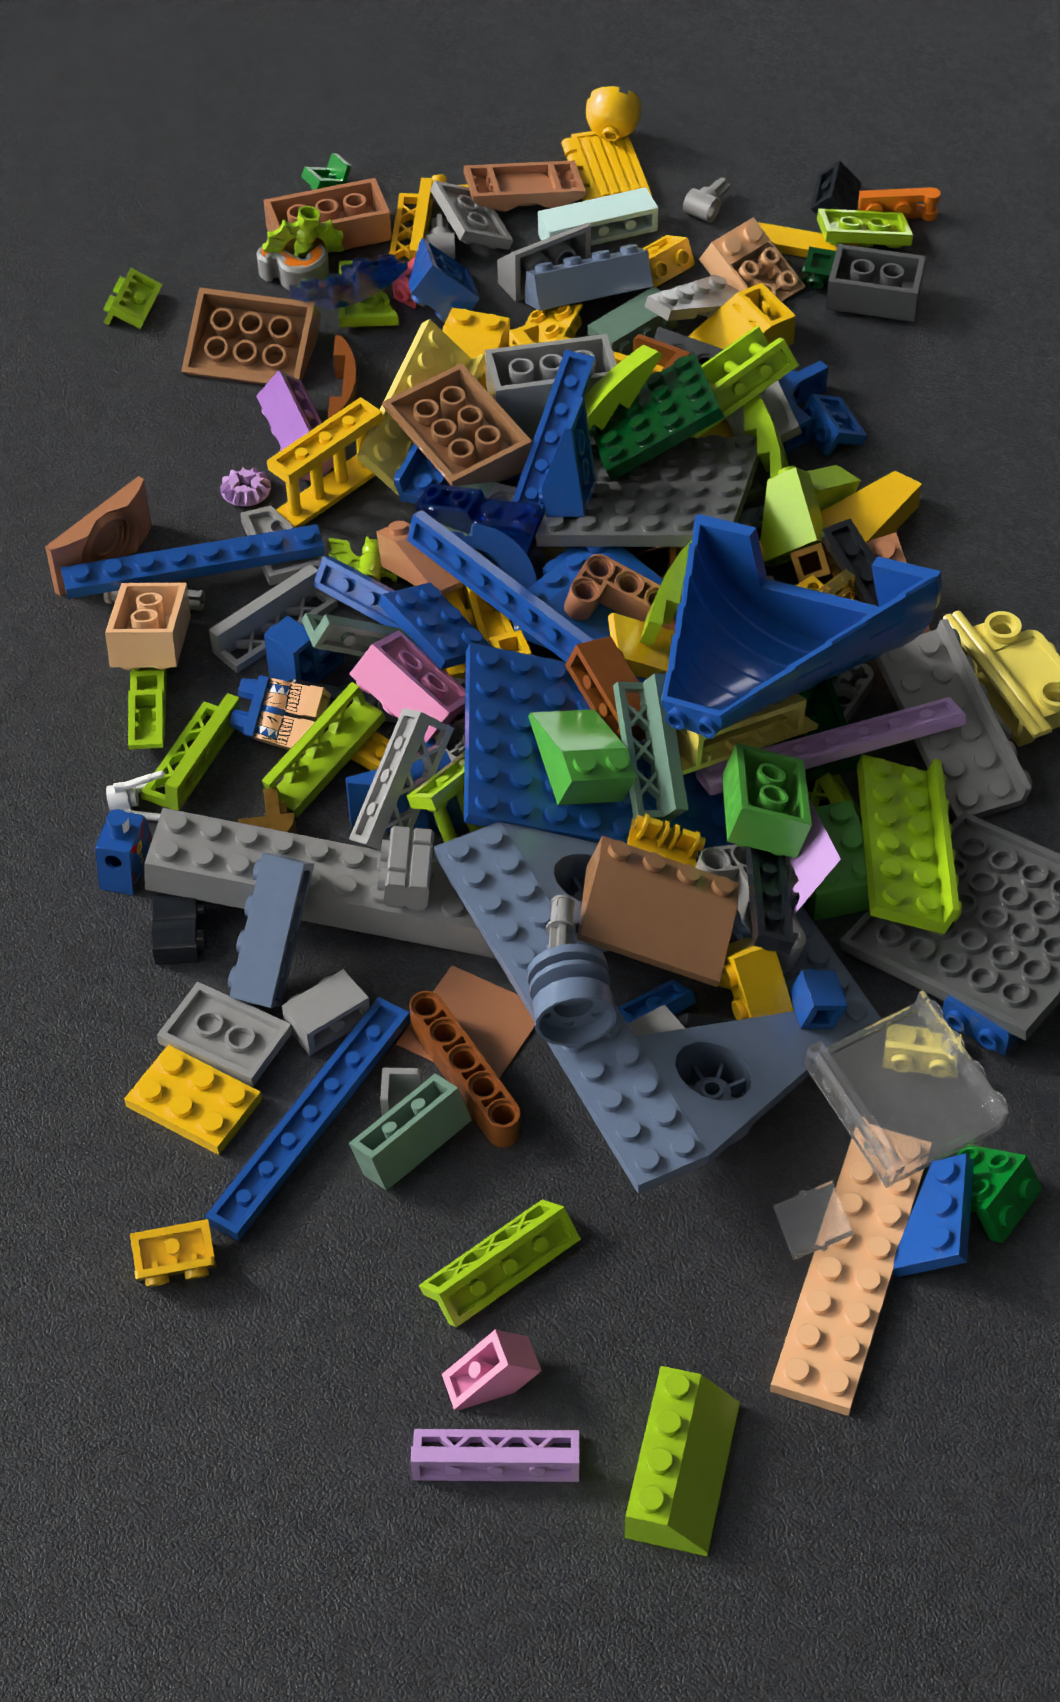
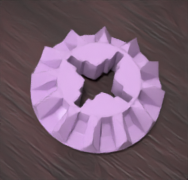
(244, 495)

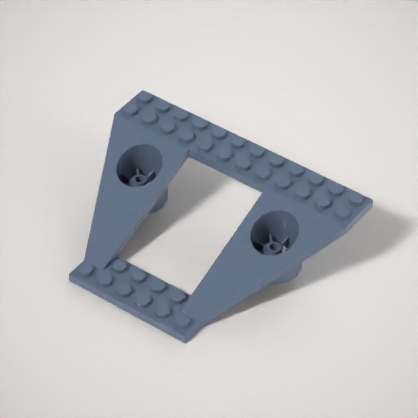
(640, 1082)

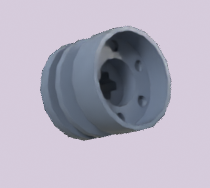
(571, 994)

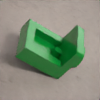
(335, 173)

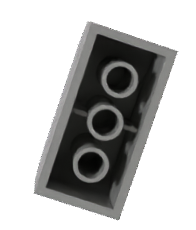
(524, 374)

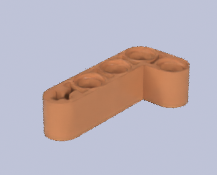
(614, 586)

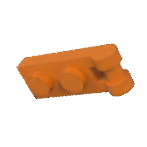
(902, 201)

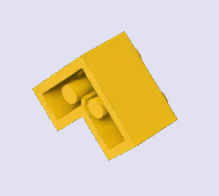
(755, 981)

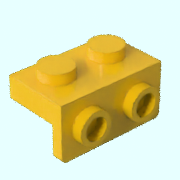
(173, 1251)

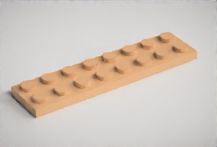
(845, 1291)

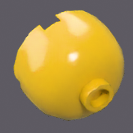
(613, 112)

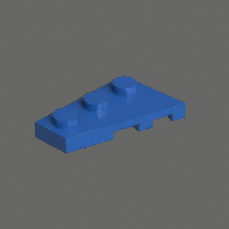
(940, 1219)

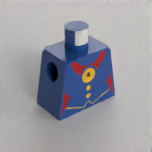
(124, 839)

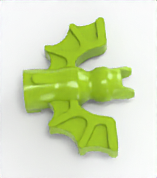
(305, 231)
(368, 563)

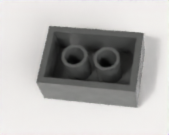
(875, 282)

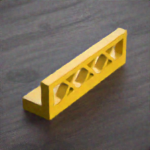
(419, 215)

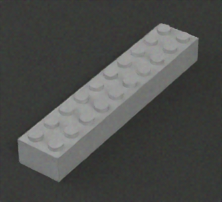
(216, 865)

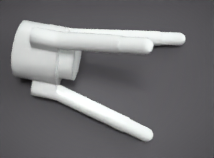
(125, 794)

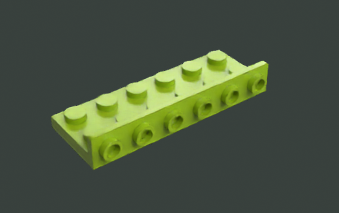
(908, 844)

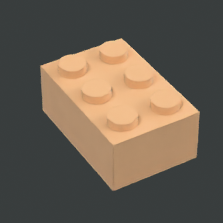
(148, 625)

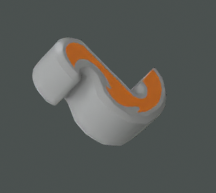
(292, 268)

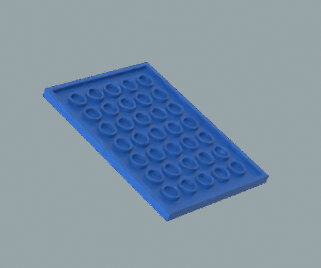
(505, 768)

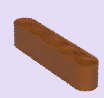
(471, 1082)

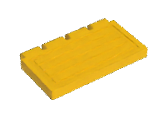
(604, 164)

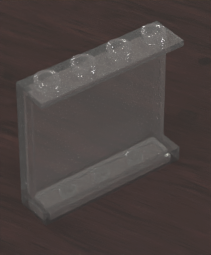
(907, 1090)

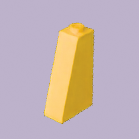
(877, 507)

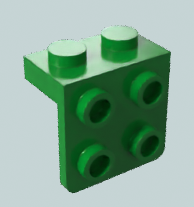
(1001, 1189)

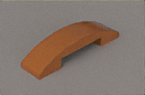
(344, 369)

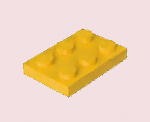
(193, 1099)

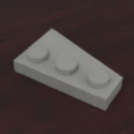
(269, 520)

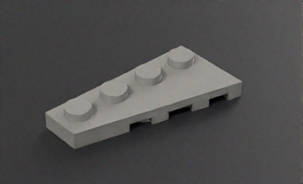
(690, 299)

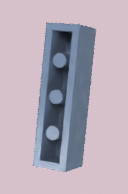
(270, 929)

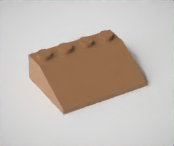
(250, 336)
(461, 428)
(657, 910)

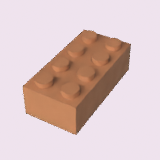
(353, 207)

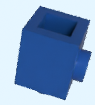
(818, 999)

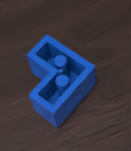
(293, 655)

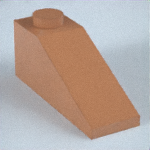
(409, 562)

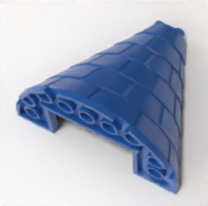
(761, 640)

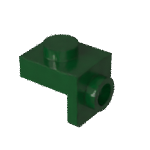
(818, 267)

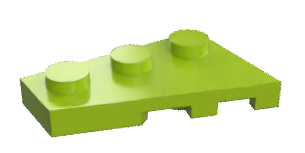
(369, 312)

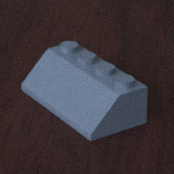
(588, 278)

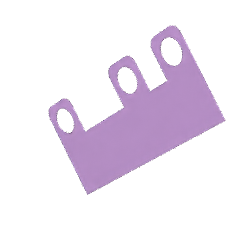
(814, 860)

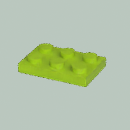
(864, 227)

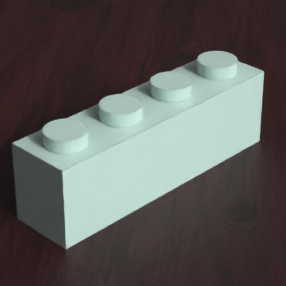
(609, 216)

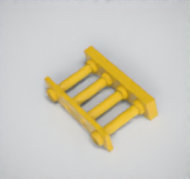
(316, 447)

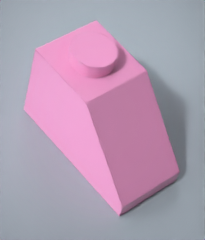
(491, 1370)

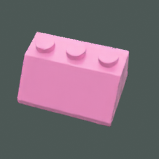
(407, 678)

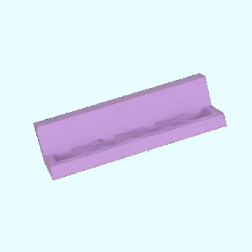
(495, 1461)

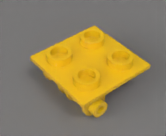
(556, 321)
(668, 842)

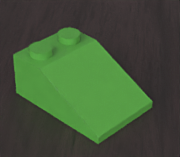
(582, 757)

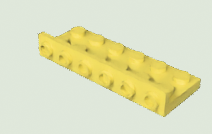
(427, 357)

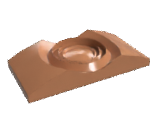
(524, 184)
(105, 533)

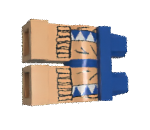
(272, 705)

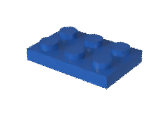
(432, 623)

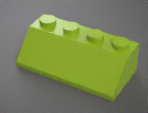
(681, 1463)

